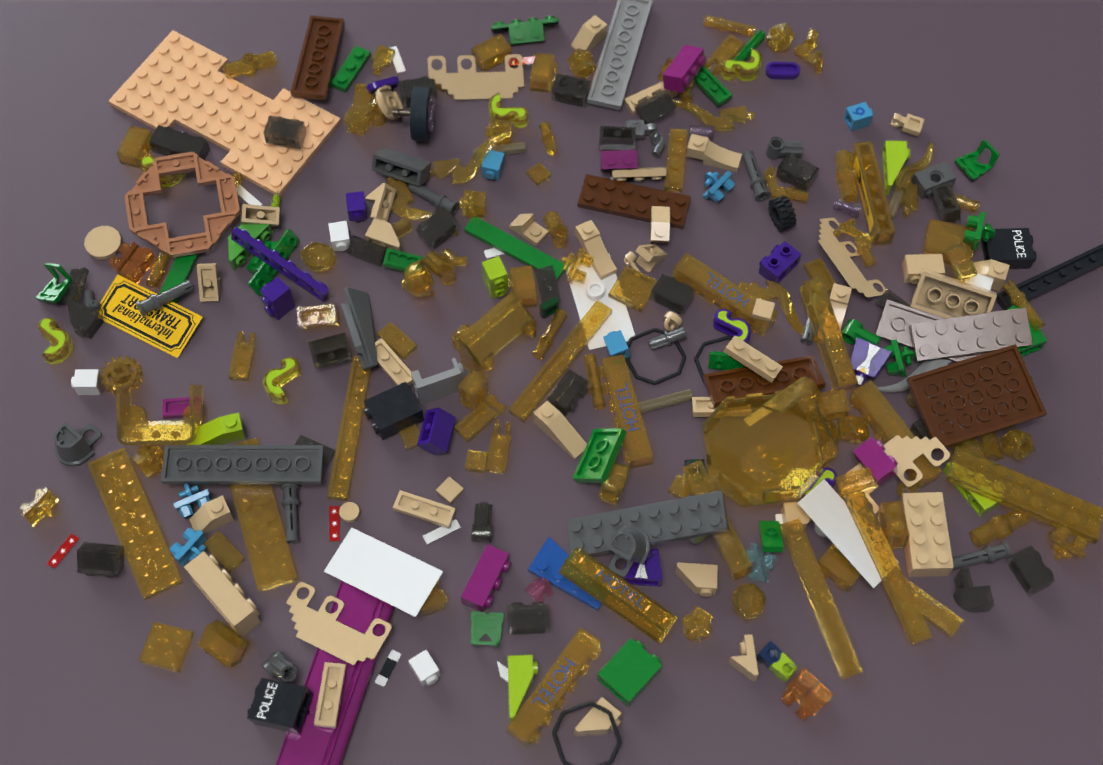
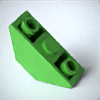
(238, 254)

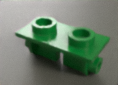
(722, 361)

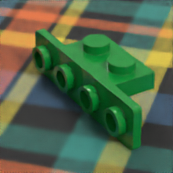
(527, 31)
(263, 272)

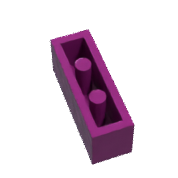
(684, 68)
(485, 579)

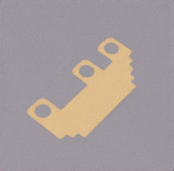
(478, 85)
(841, 258)
(904, 452)
(330, 635)

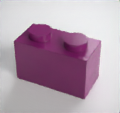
(618, 159)
(872, 455)

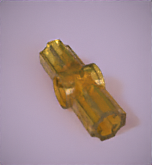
(249, 64)
(846, 176)
(999, 527)

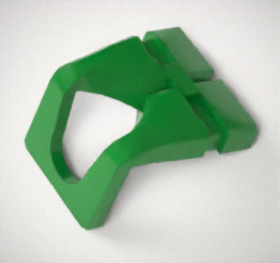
(971, 166)
(53, 292)
(486, 624)

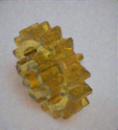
(121, 374)

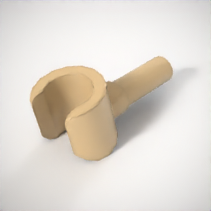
(629, 260)

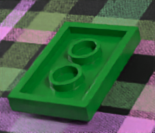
(599, 455)

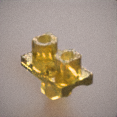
(581, 259)
(855, 482)
(40, 506)
(1061, 536)

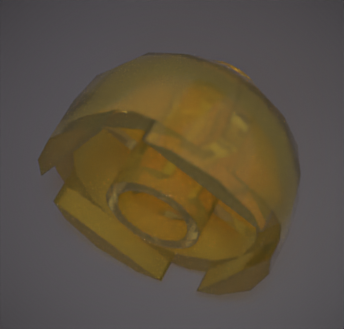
(417, 280)

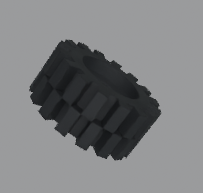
(782, 213)

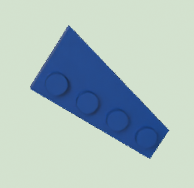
(548, 564)

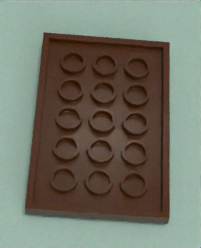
(976, 396)

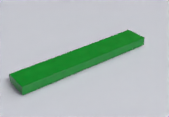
(512, 246)

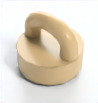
(673, 320)

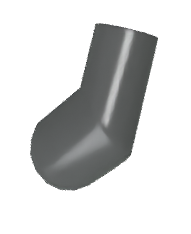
(658, 142)
(89, 300)

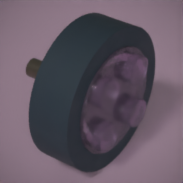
(420, 113)

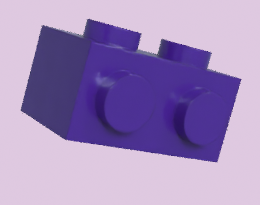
(779, 262)
(277, 298)
(436, 431)

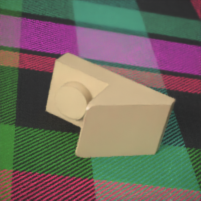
(382, 199)
(528, 229)
(650, 256)
(208, 282)
(747, 663)

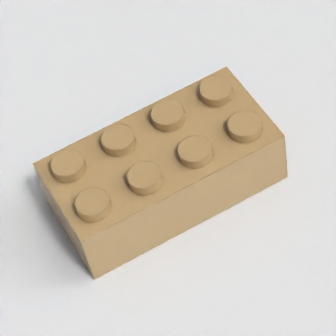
(950, 297)
(929, 544)
(223, 593)

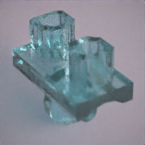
(760, 572)

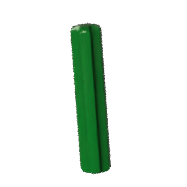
(752, 43)

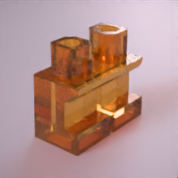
(133, 262)
(813, 701)

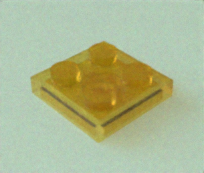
(632, 288)
(166, 647)

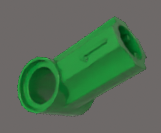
(855, 329)

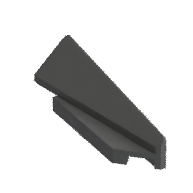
(360, 325)

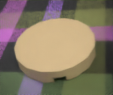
(388, 101)
(103, 242)

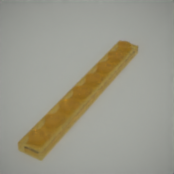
(560, 361)
(349, 432)
(888, 568)
(821, 599)

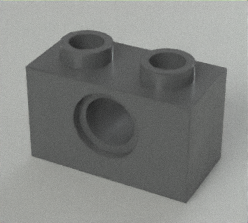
(931, 177)

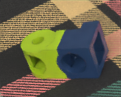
(776, 661)

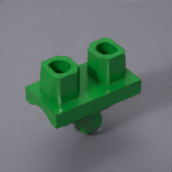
(977, 222)
(906, 356)

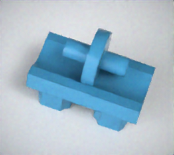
(724, 181)
(184, 504)
(191, 549)

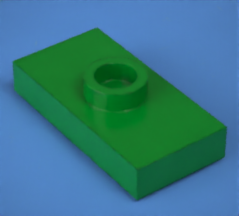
(398, 260)
(770, 536)

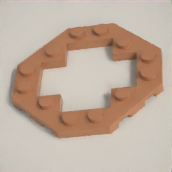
(158, 234)

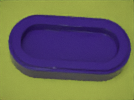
(782, 70)
(392, 82)

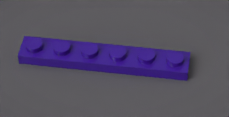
(275, 260)

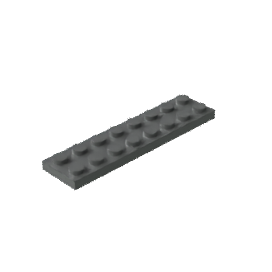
(243, 464)
(661, 521)

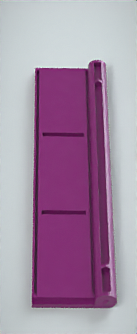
(323, 744)

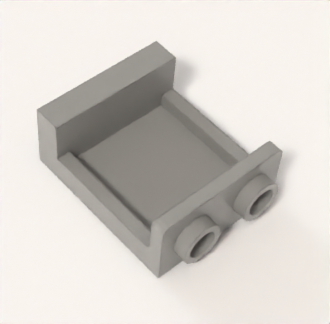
(437, 385)

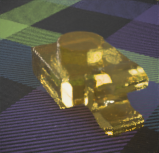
(382, 56)

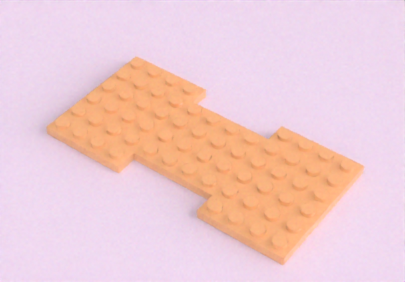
(186, 87)

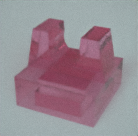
(537, 587)

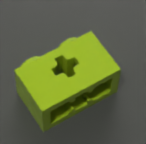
(495, 277)

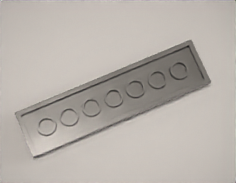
(619, 53)

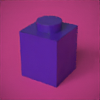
(356, 206)

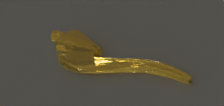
(721, 123)
(464, 174)
(903, 181)
(404, 198)
(778, 292)

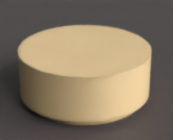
(349, 512)

